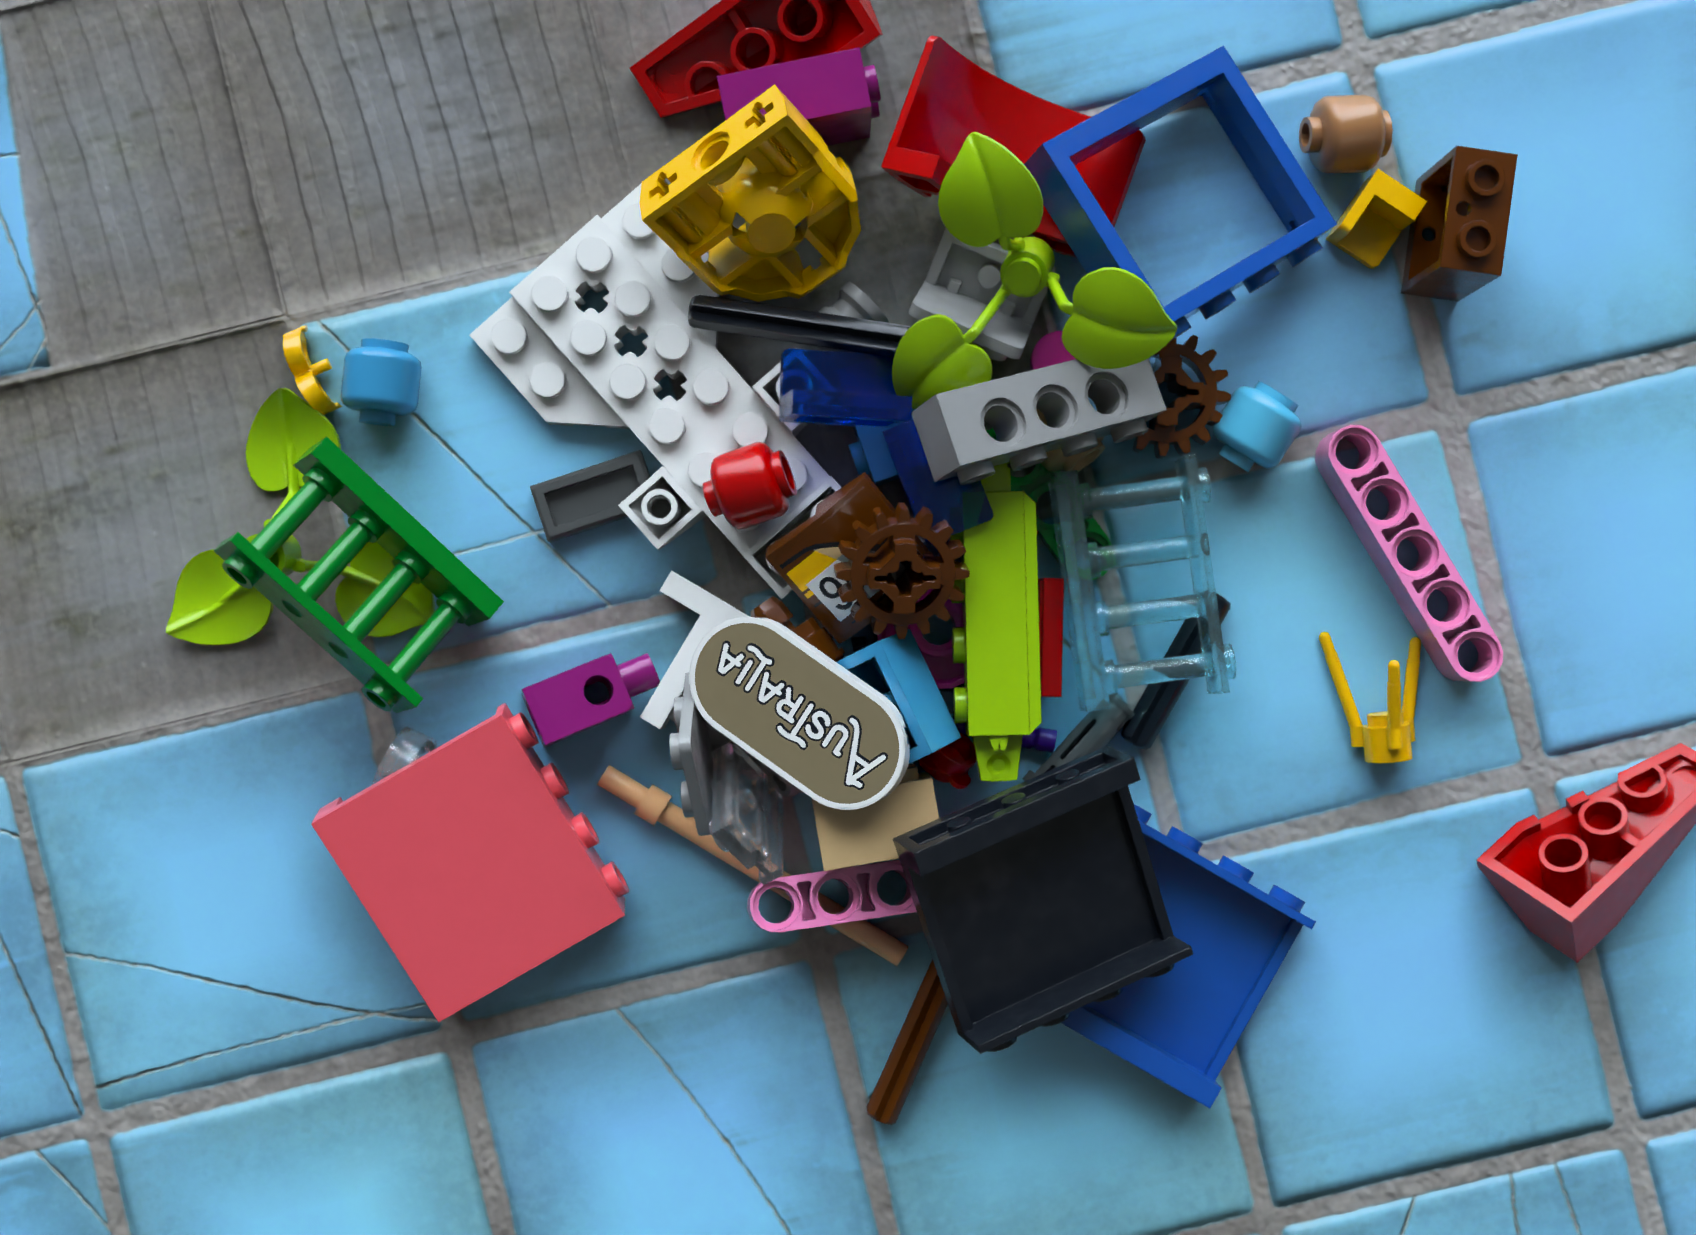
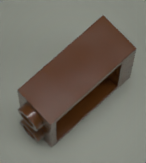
(1469, 217)

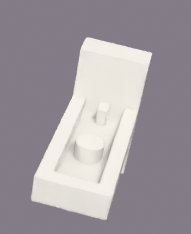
(712, 612)

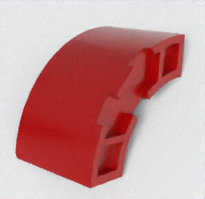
(958, 98)

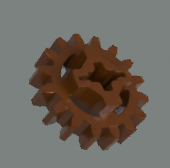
(1193, 395)
(876, 569)

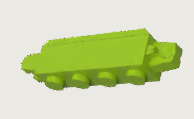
(999, 631)

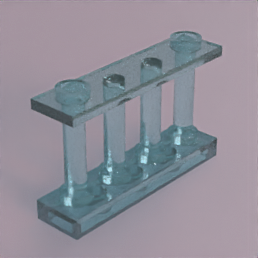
(1092, 620)

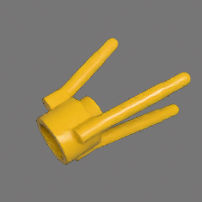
(1388, 732)

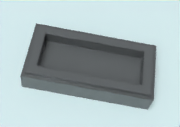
(588, 495)

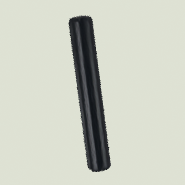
(795, 325)

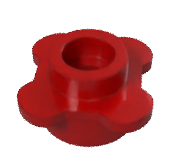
(951, 762)

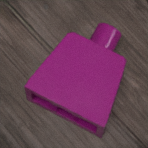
(560, 703)

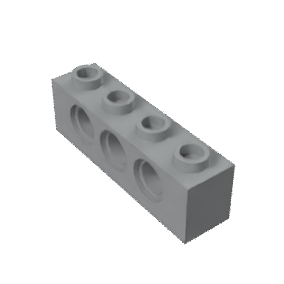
(954, 420)

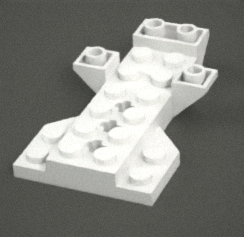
(575, 376)

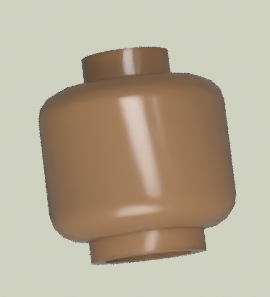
(1346, 134)

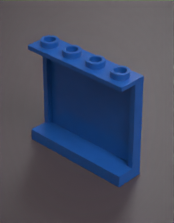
(1194, 1014)

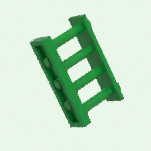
(373, 519)

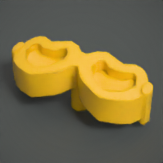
(304, 373)

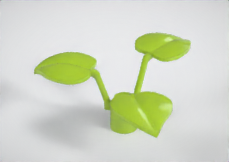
(994, 198)
(218, 610)

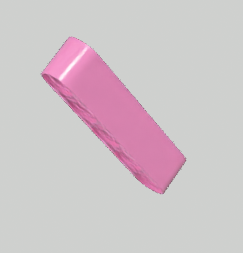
(1434, 567)
(805, 908)

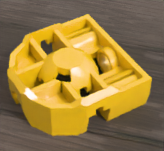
(774, 177)

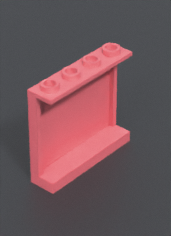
(473, 863)

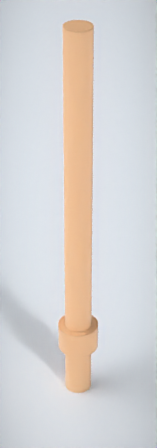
(654, 805)

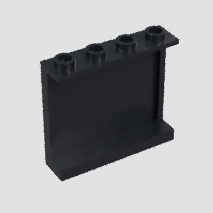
(1040, 899)

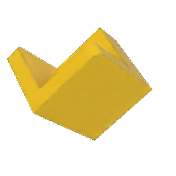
(1375, 218)

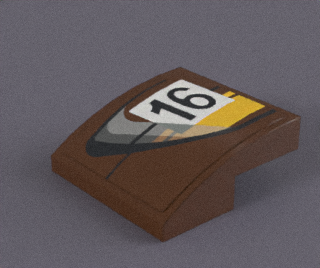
(811, 550)

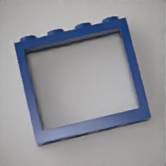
(1254, 138)

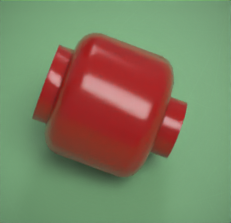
(750, 485)

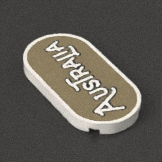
(799, 712)

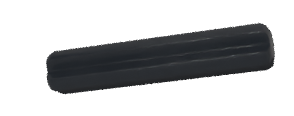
(1161, 698)

